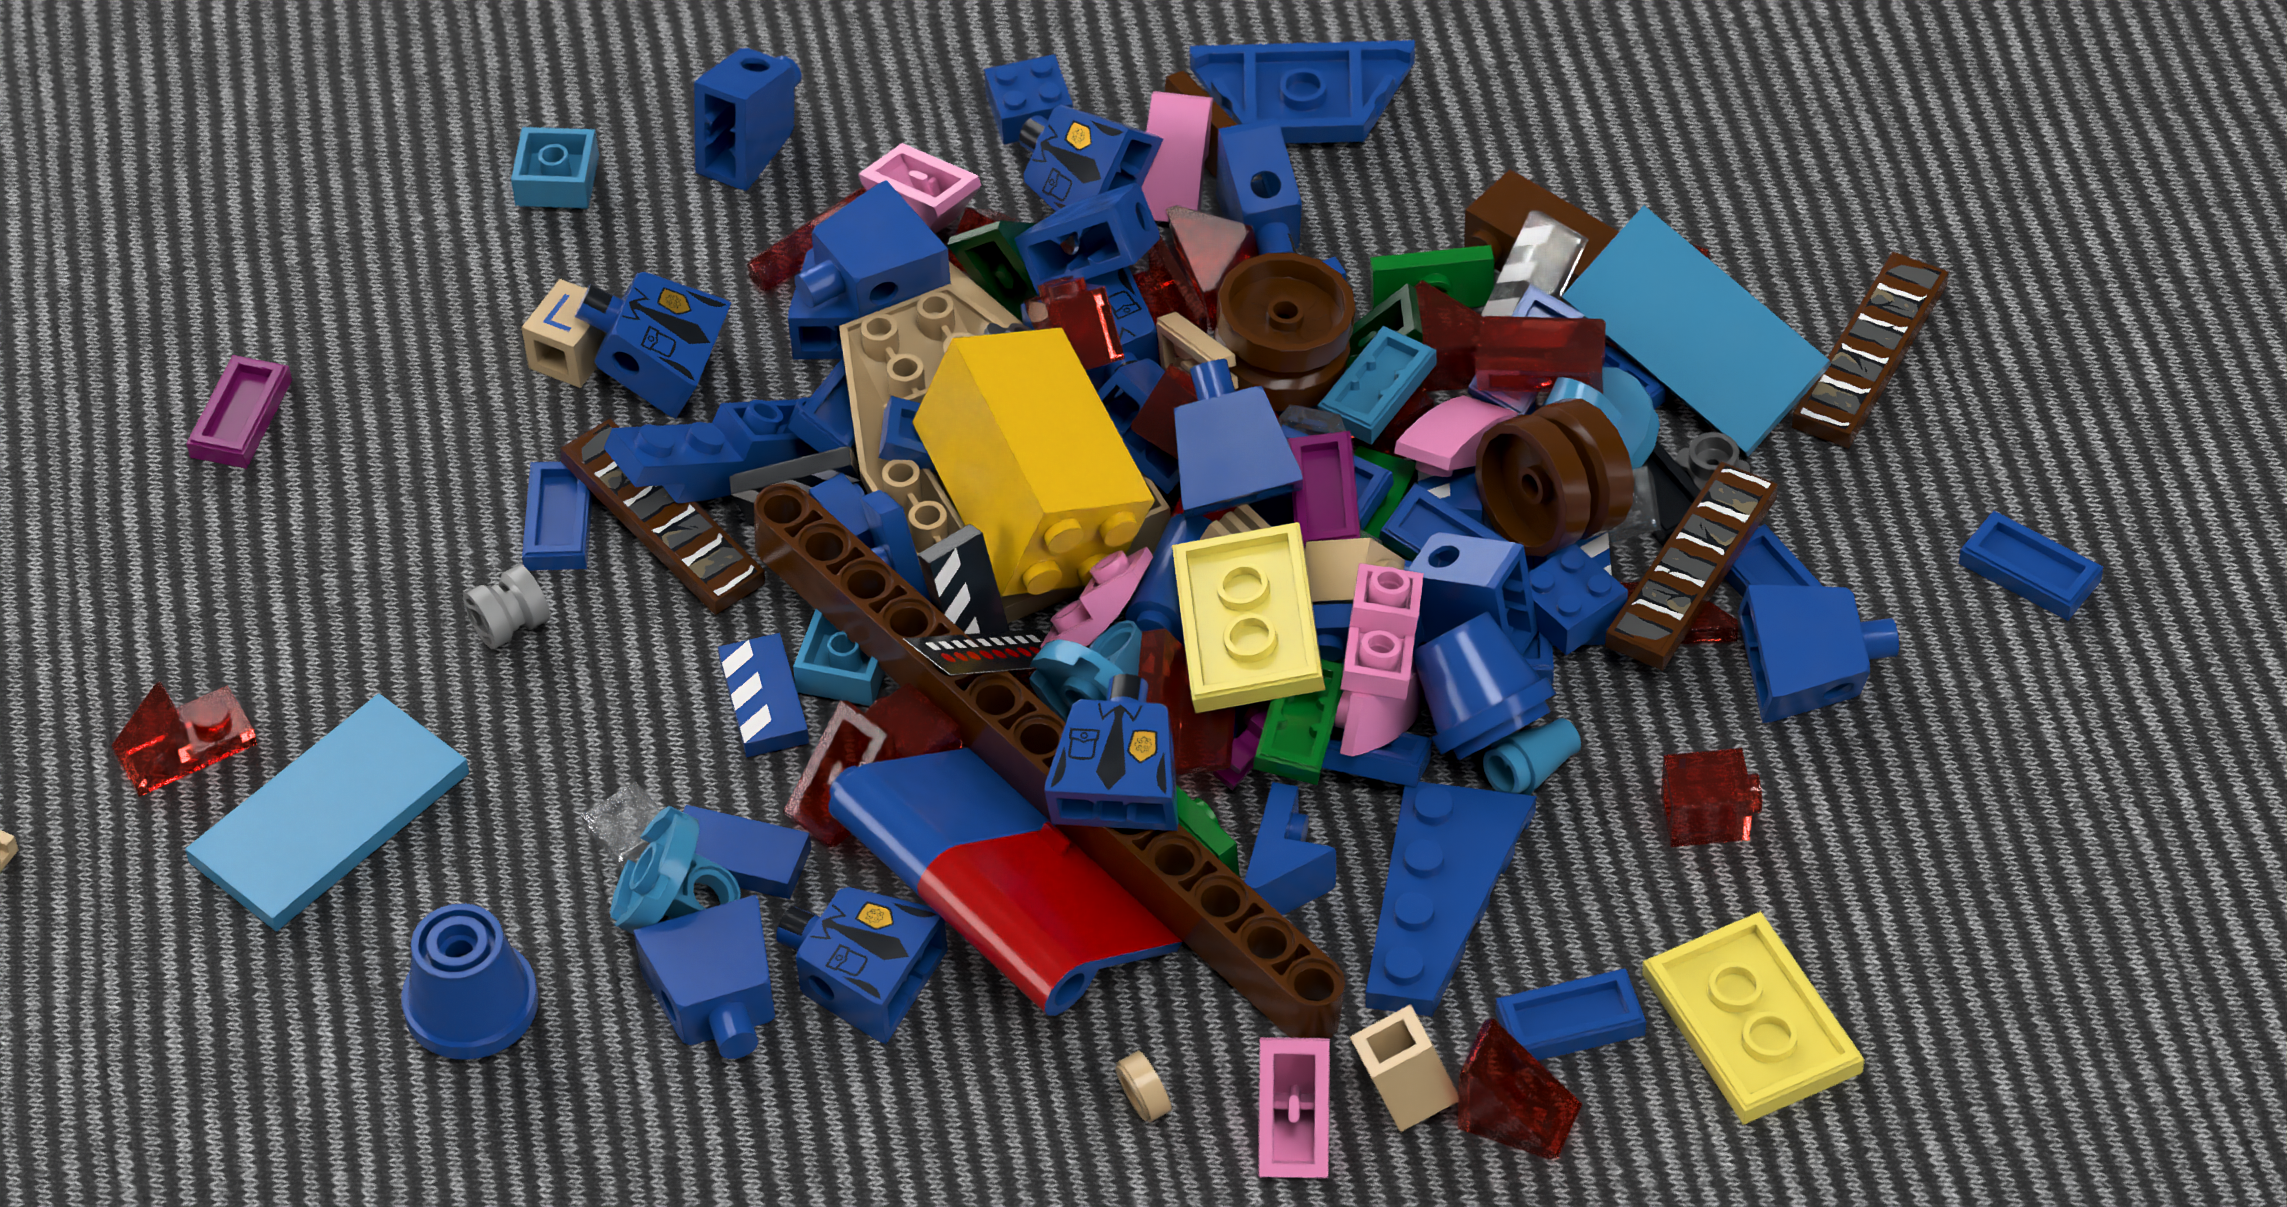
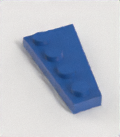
(1438, 886)

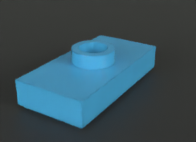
(1379, 383)

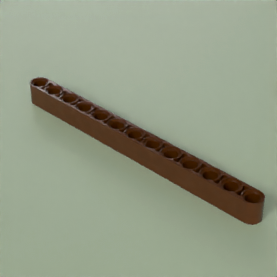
(1019, 742)

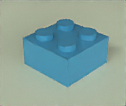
(555, 167)
(835, 666)

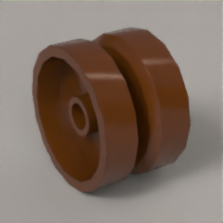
(1286, 326)
(1554, 476)

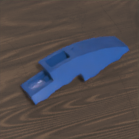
(699, 457)

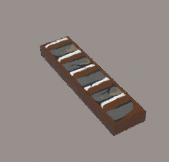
(1870, 349)
(677, 534)
(1691, 566)

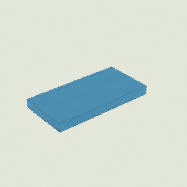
(1697, 330)
(327, 811)

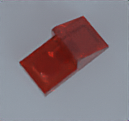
(173, 742)

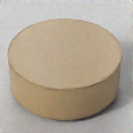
(1143, 1086)

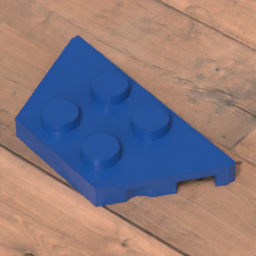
(1312, 88)

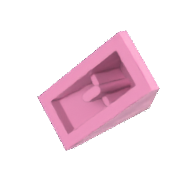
(926, 183)
(1294, 1107)

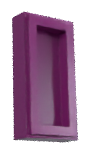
(239, 411)
(1329, 496)

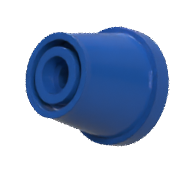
(1478, 686)
(466, 985)

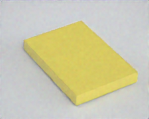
(1247, 617)
(1752, 1017)

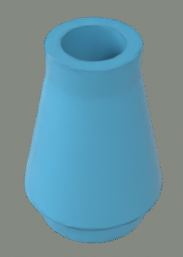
(1529, 757)

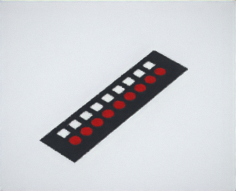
(999, 650)

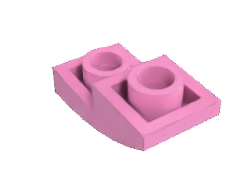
(1179, 163)
(1450, 435)
(1102, 599)
(1382, 631)
(1377, 720)

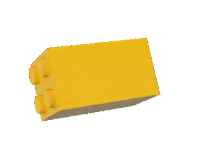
(1031, 458)

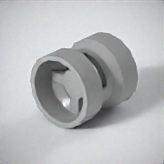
(504, 607)

